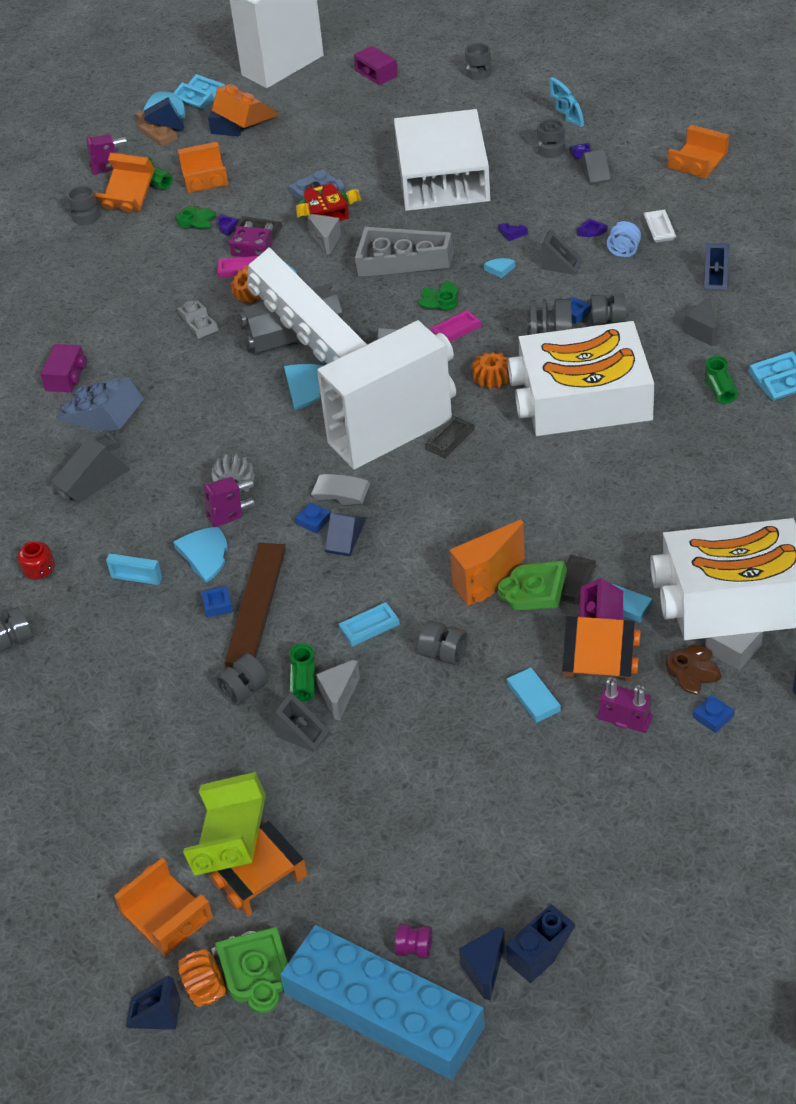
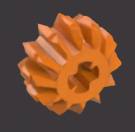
(240, 288)
(490, 370)
(201, 977)

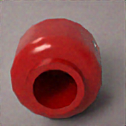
(36, 560)

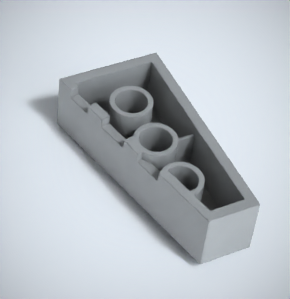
(402, 251)

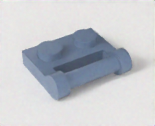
(321, 176)

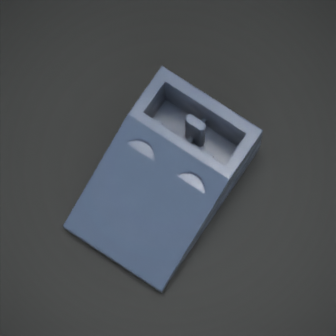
(102, 405)

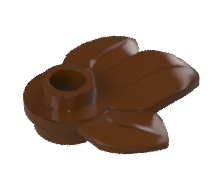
(695, 668)

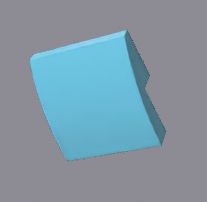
(198, 92)
(776, 375)

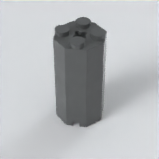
(266, 331)

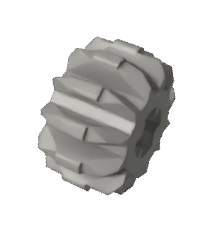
(233, 467)

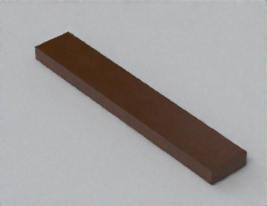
(256, 602)

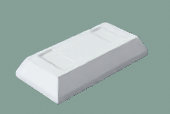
(660, 226)

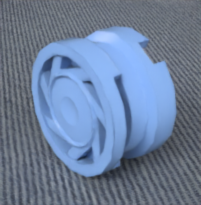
(624, 238)

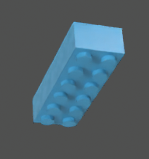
(383, 1001)

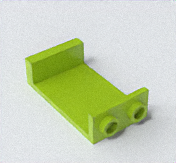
(229, 825)

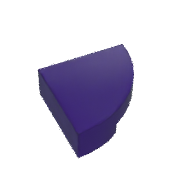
(578, 150)
(227, 224)
(591, 227)
(512, 232)

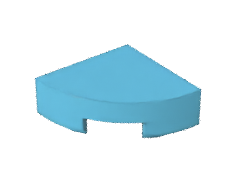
(499, 267)

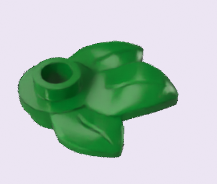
(195, 217)
(443, 299)

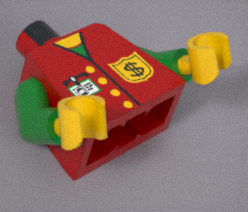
(326, 201)

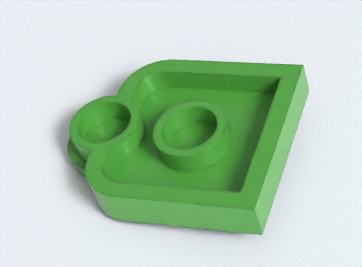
(533, 586)
(253, 968)

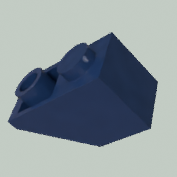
(539, 943)

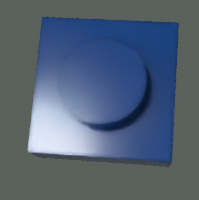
(579, 309)
(313, 517)
(217, 601)
(713, 713)

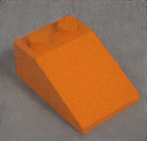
(240, 106)
(486, 561)

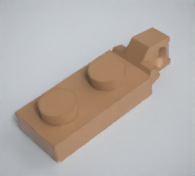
(158, 133)

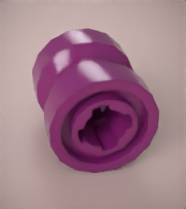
(413, 941)

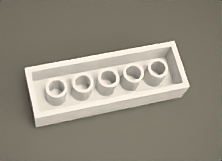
(301, 308)

